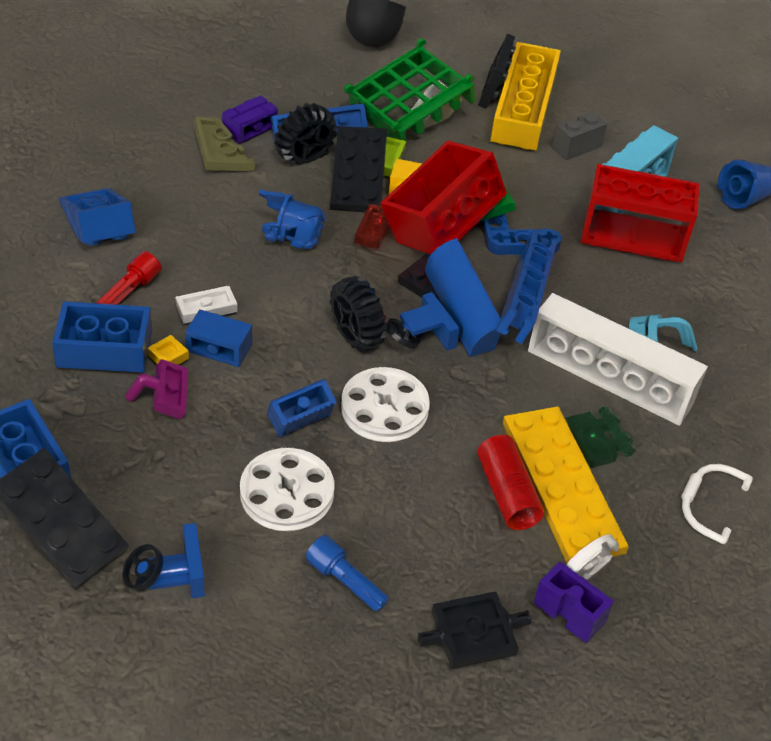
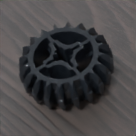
(305, 134)
(358, 313)

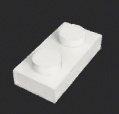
(217, 301)

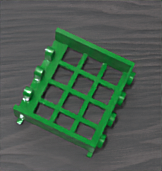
(398, 73)

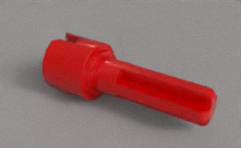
(139, 272)

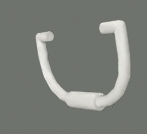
(692, 488)

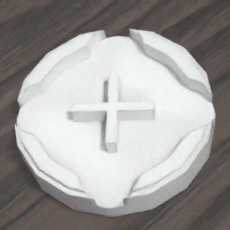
(593, 556)

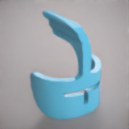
(653, 322)

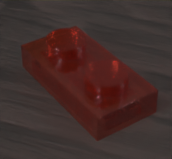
(372, 227)

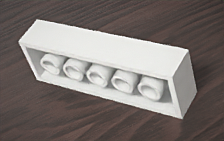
(616, 358)

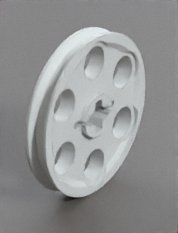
(385, 413)
(280, 498)

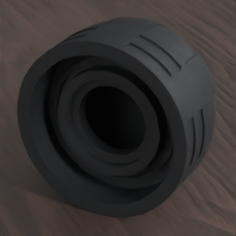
(374, 21)

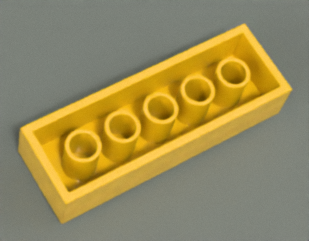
(525, 96)

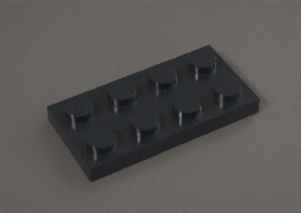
(358, 168)
(60, 518)

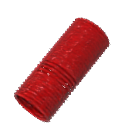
(510, 482)

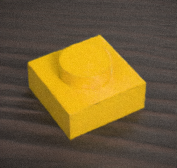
(169, 350)

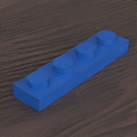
(345, 116)

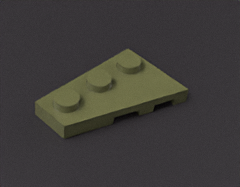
(218, 148)

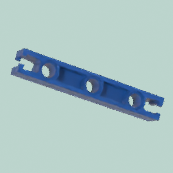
(527, 287)

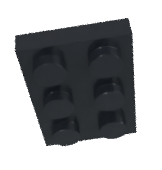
(498, 71)

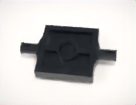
(474, 629)

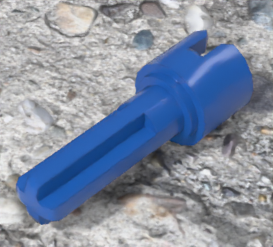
(331, 560)

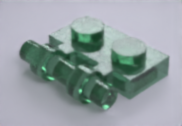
(593, 441)

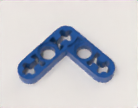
(499, 238)

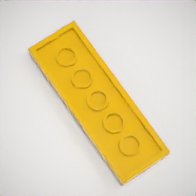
(562, 481)

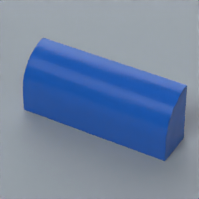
(464, 297)

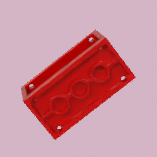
(645, 195)
(444, 197)

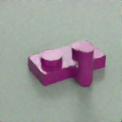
(169, 388)

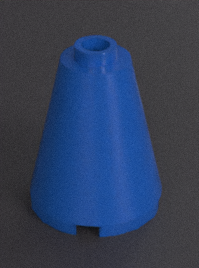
(744, 183)

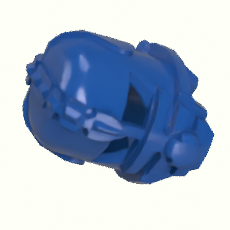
(295, 221)

